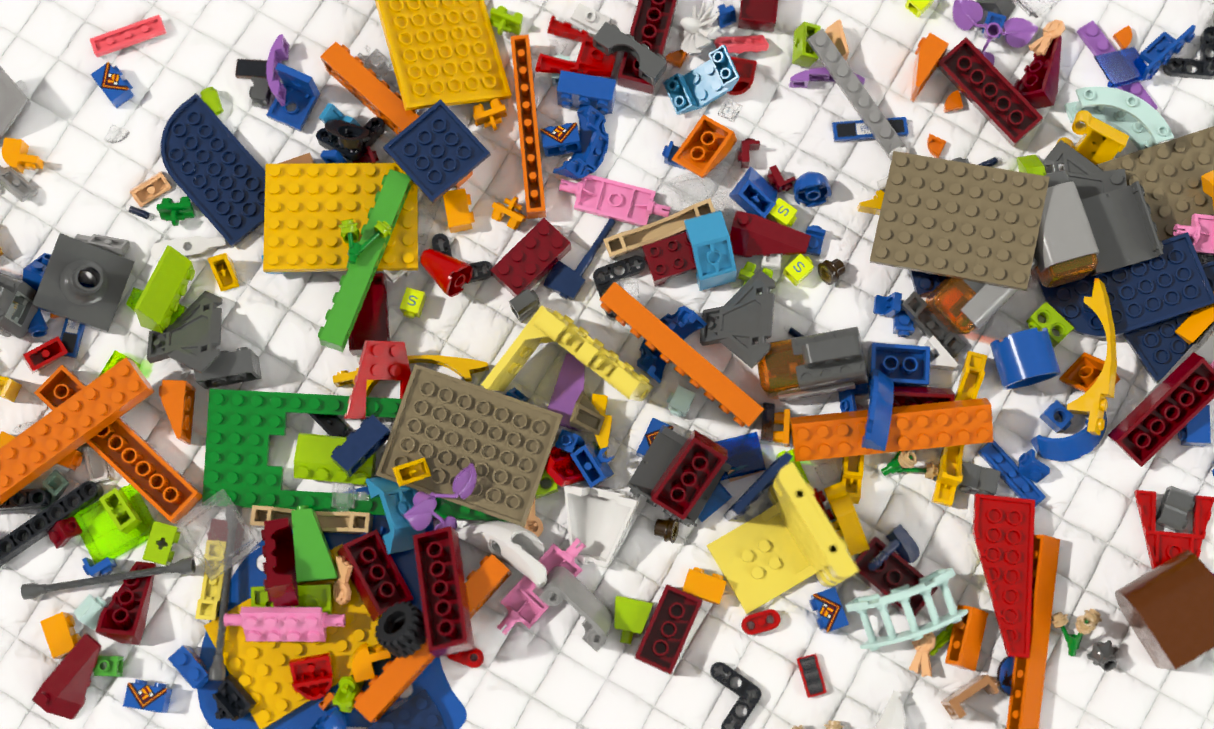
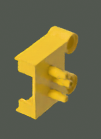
(1099, 140)
(846, 518)

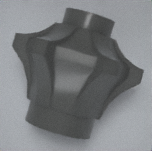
(1103, 655)

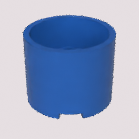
(1025, 358)

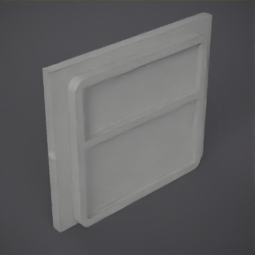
(11, 101)

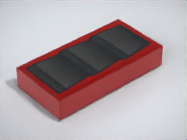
(811, 675)

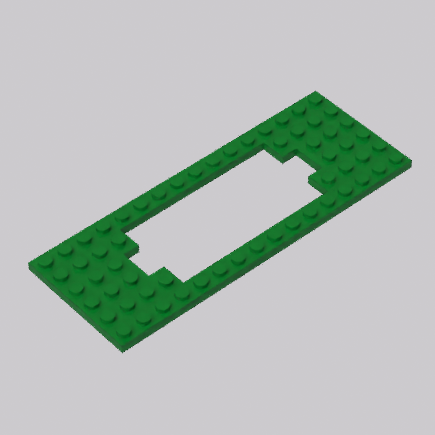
(240, 444)

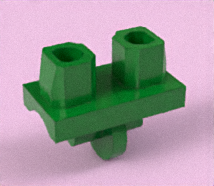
(175, 211)

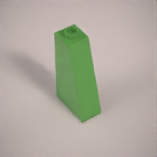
(311, 549)

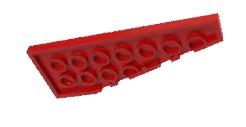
(1005, 548)

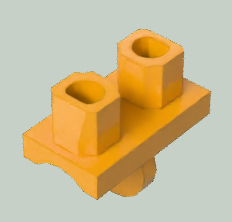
(489, 117)
(515, 217)
(782, 437)

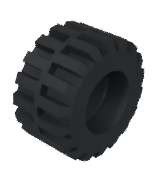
(401, 629)

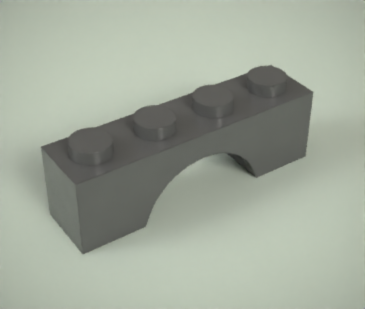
(611, 40)

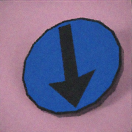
(1005, 674)

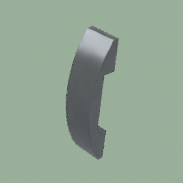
(930, 325)

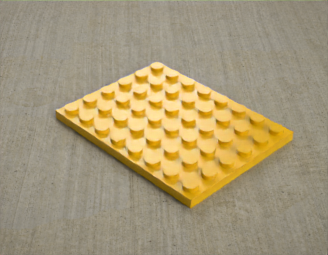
(443, 52)
(310, 202)
(265, 667)

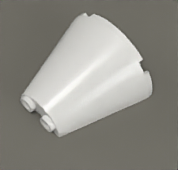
(598, 520)

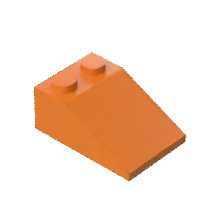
(928, 53)
(705, 147)
(179, 401)

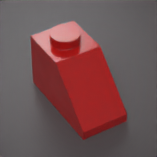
(44, 354)

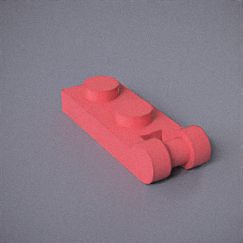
(742, 44)

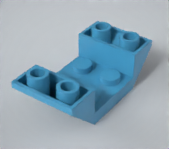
(703, 83)
(711, 250)
(396, 503)

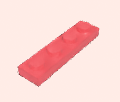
(127, 36)

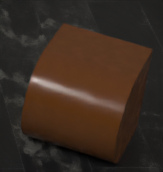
(1172, 610)

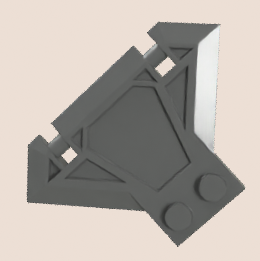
(1087, 176)
(743, 320)
(191, 336)

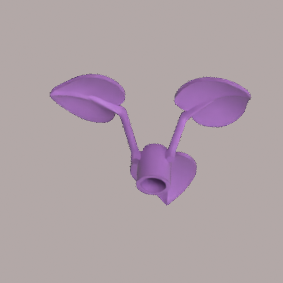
(1017, 30)
(421, 514)

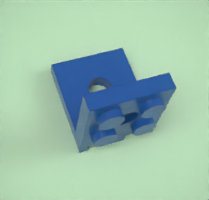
(299, 91)

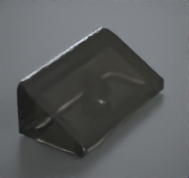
(766, 423)

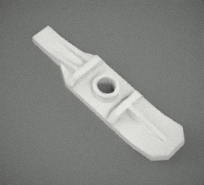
(199, 245)

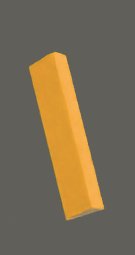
(1196, 324)

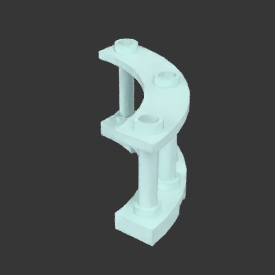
(1122, 112)
(902, 595)

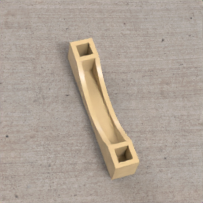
(667, 227)
(330, 522)

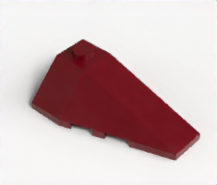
(1041, 78)
(761, 236)
(128, 610)
(67, 685)

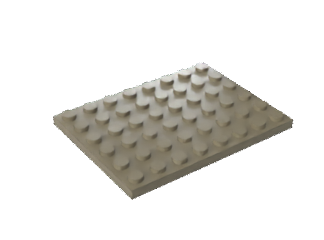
(1171, 178)
(960, 220)
(468, 424)

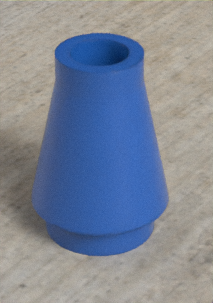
(38, 326)

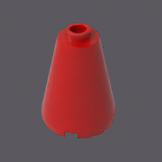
(446, 271)

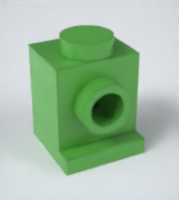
(114, 666)

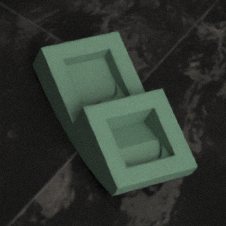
(55, 485)

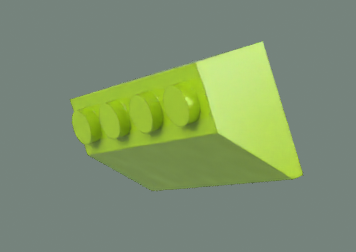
(164, 290)
(315, 462)

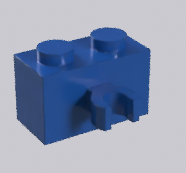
(593, 463)

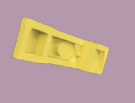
(210, 598)

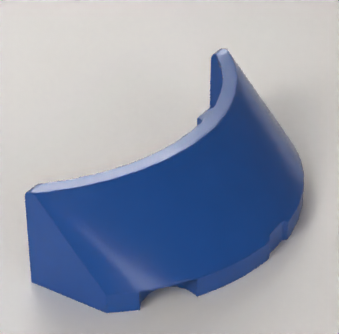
(593, 144)
(683, 323)
(879, 411)
(1068, 447)

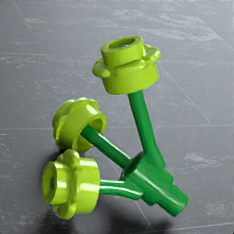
(351, 234)

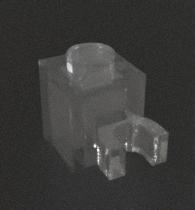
(377, 62)
(344, 496)

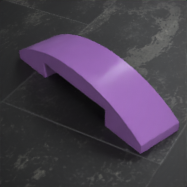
(278, 53)
(802, 78)

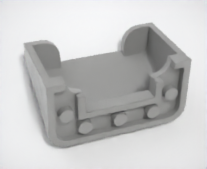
(564, 585)

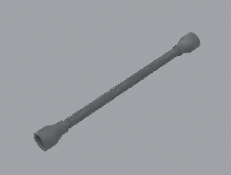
(33, 590)
(217, 669)

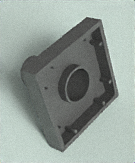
(66, 297)

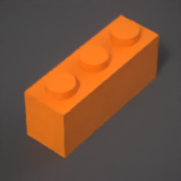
(967, 639)

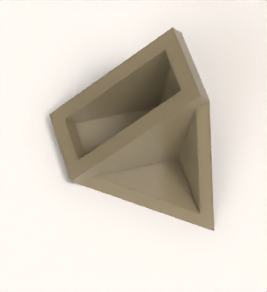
(586, 416)

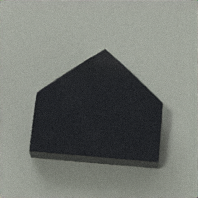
(232, 700)

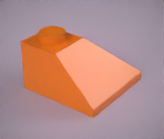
(1084, 372)

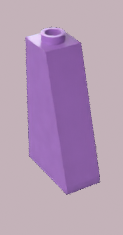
(568, 389)

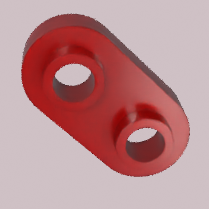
(760, 622)
(464, 658)

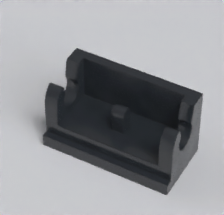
(331, 424)

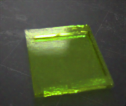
(102, 535)

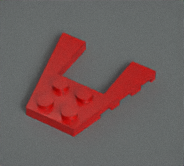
(589, 60)
(378, 362)
(1166, 545)

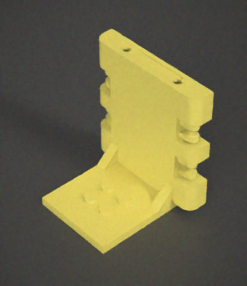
(551, 326)
(782, 545)

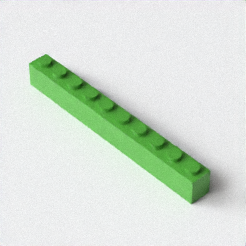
(360, 275)

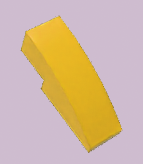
(600, 404)
(852, 476)

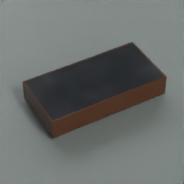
(250, 68)

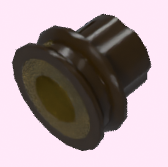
(831, 270)
(667, 529)

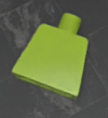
(630, 617)

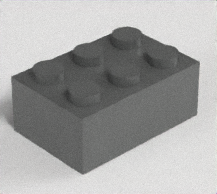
(230, 369)

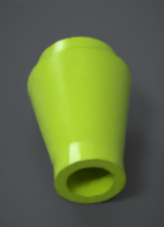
(211, 98)

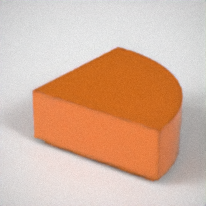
(1123, 37)
(676, 58)
(953, 102)
(935, 145)
(327, 701)

